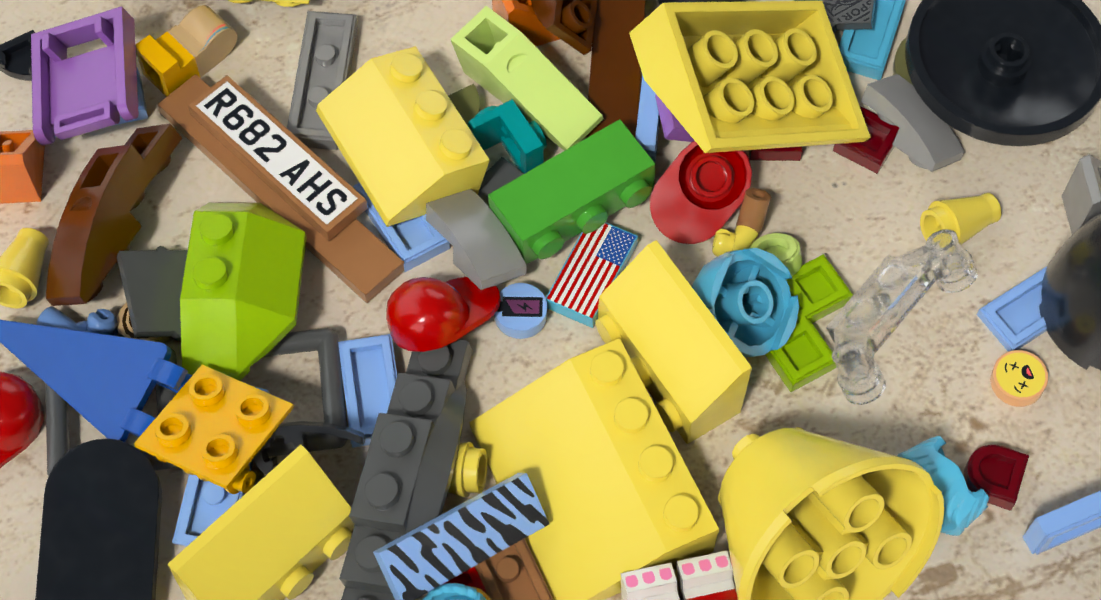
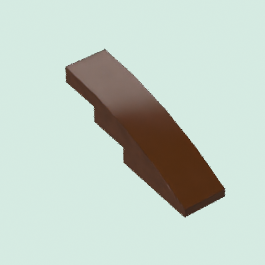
(614, 64)

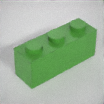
(574, 191)

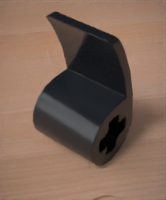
(296, 433)

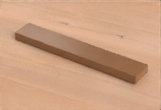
(351, 255)

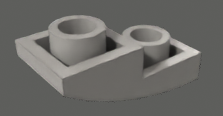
(921, 132)
(478, 239)

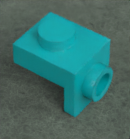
(509, 126)

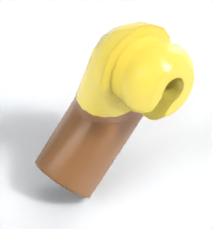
(748, 224)

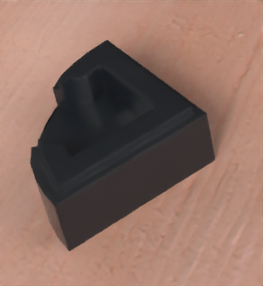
(16, 57)

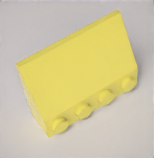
(750, 74)
(601, 473)

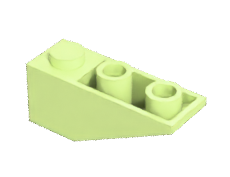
(515, 69)

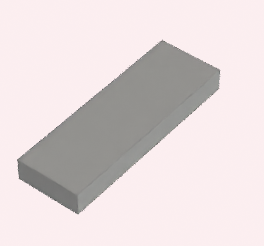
(321, 68)

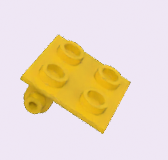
(215, 429)

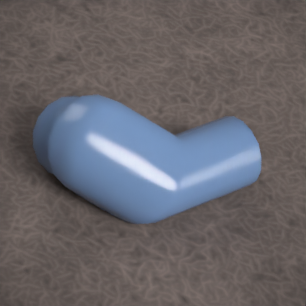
(100, 322)

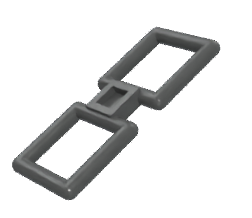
(320, 340)

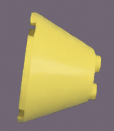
(825, 518)

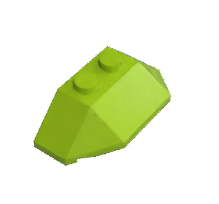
(238, 286)

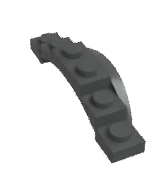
(407, 463)

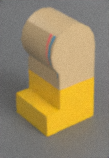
(186, 49)

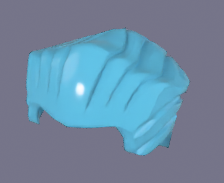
(960, 504)

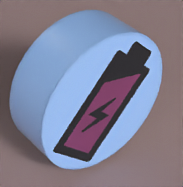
(521, 311)

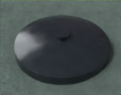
(1006, 66)

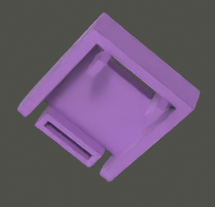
(87, 89)

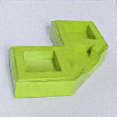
(806, 352)

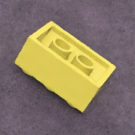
(402, 136)
(674, 344)
(269, 537)

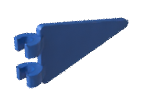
(97, 373)

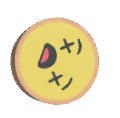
(1019, 378)

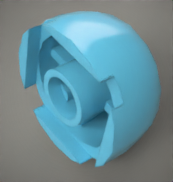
(749, 299)

